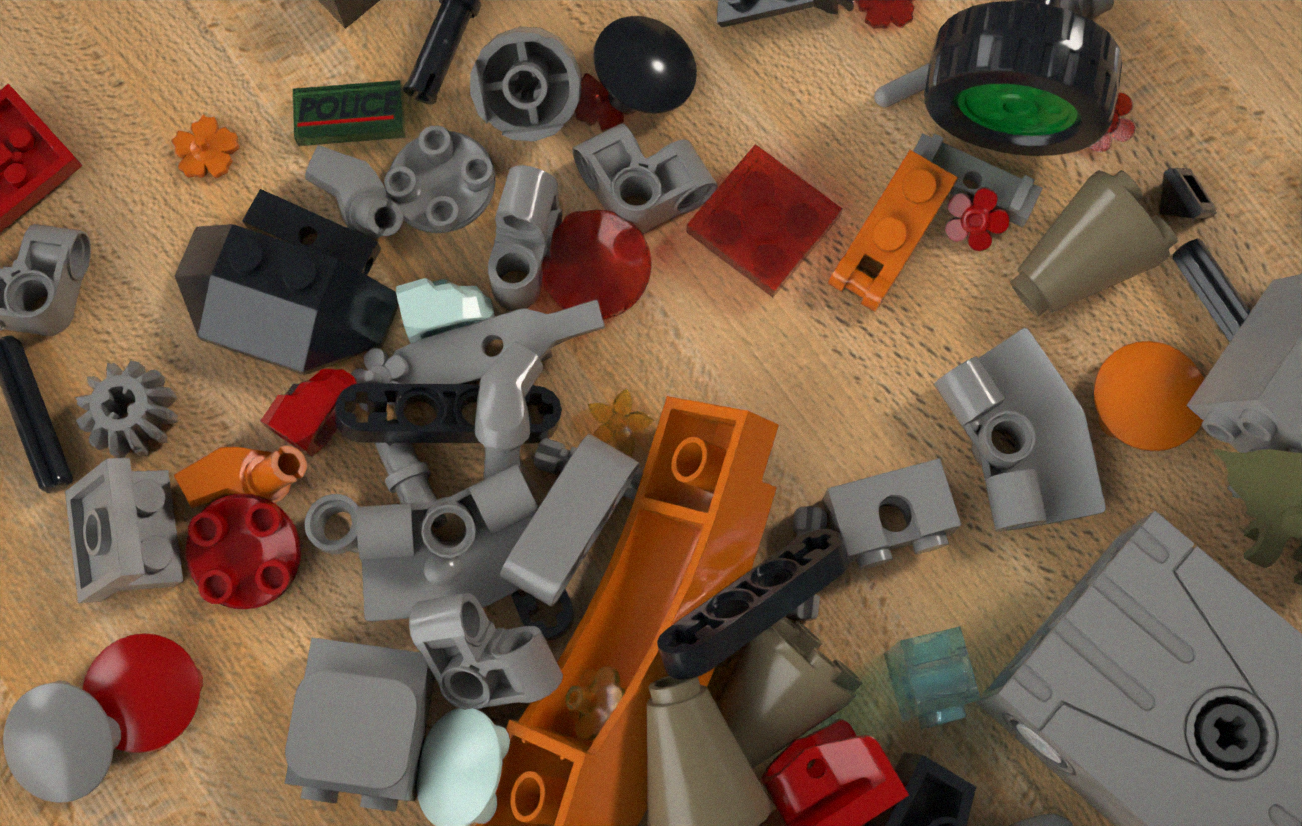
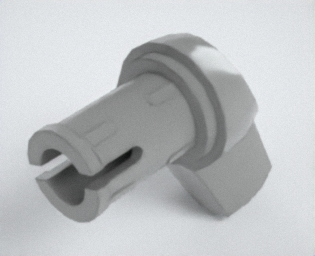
(358, 191)
(502, 407)

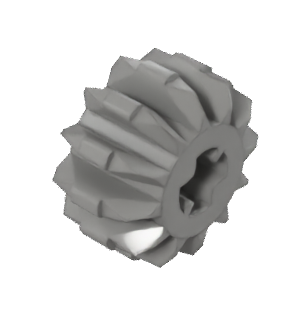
(110, 403)

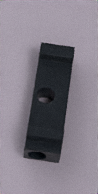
(292, 223)

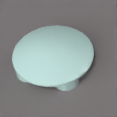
(461, 768)

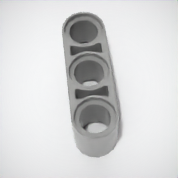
(569, 520)

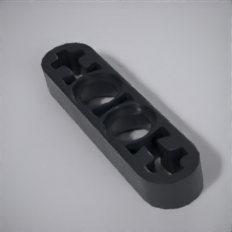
(447, 402)
(752, 604)

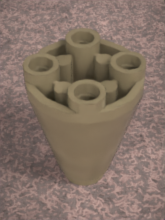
(1093, 245)
(783, 690)
(696, 763)

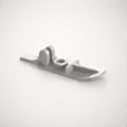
(461, 353)

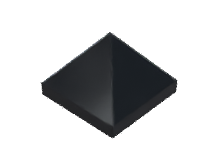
(1184, 195)

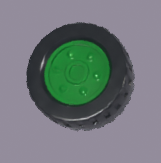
(1023, 78)

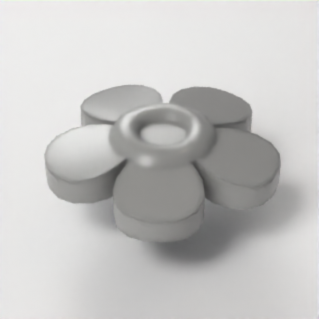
(381, 370)

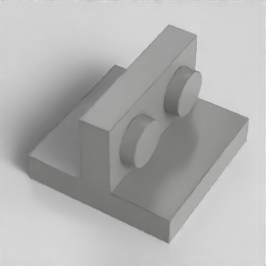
(122, 531)

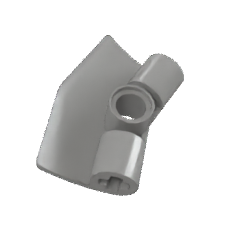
(1053, 462)
(400, 539)

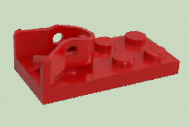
(843, 785)

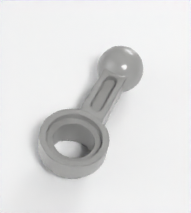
(437, 570)

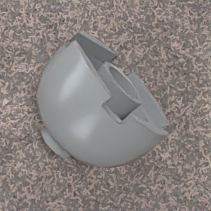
(526, 83)

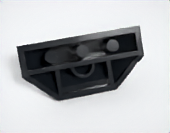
(280, 300)

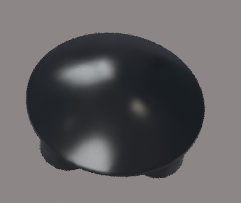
(644, 65)

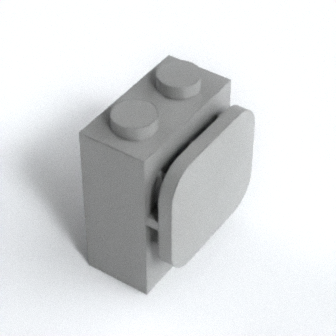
(359, 723)

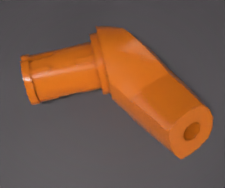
(241, 472)

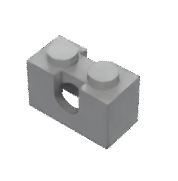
(916, 491)

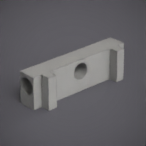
(1014, 194)

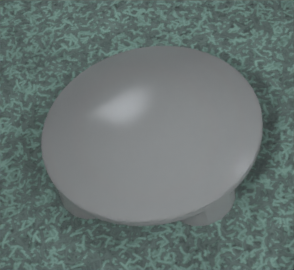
(441, 180)
(59, 742)

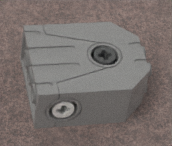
(1162, 690)

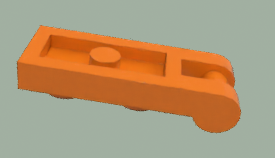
(894, 228)

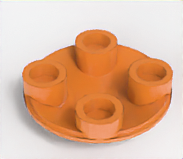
(1145, 395)

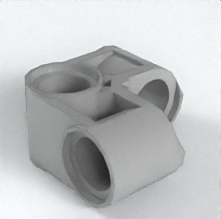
(669, 181)
(524, 234)
(47, 265)
(477, 661)

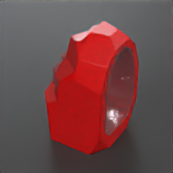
(307, 410)

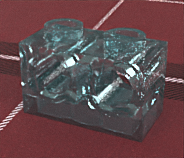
(932, 677)

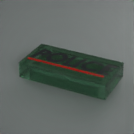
(348, 113)

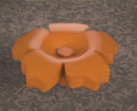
(206, 149)

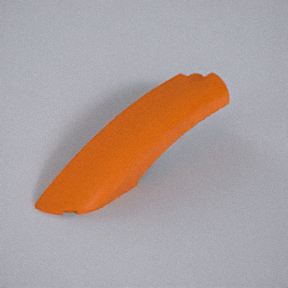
(682, 544)

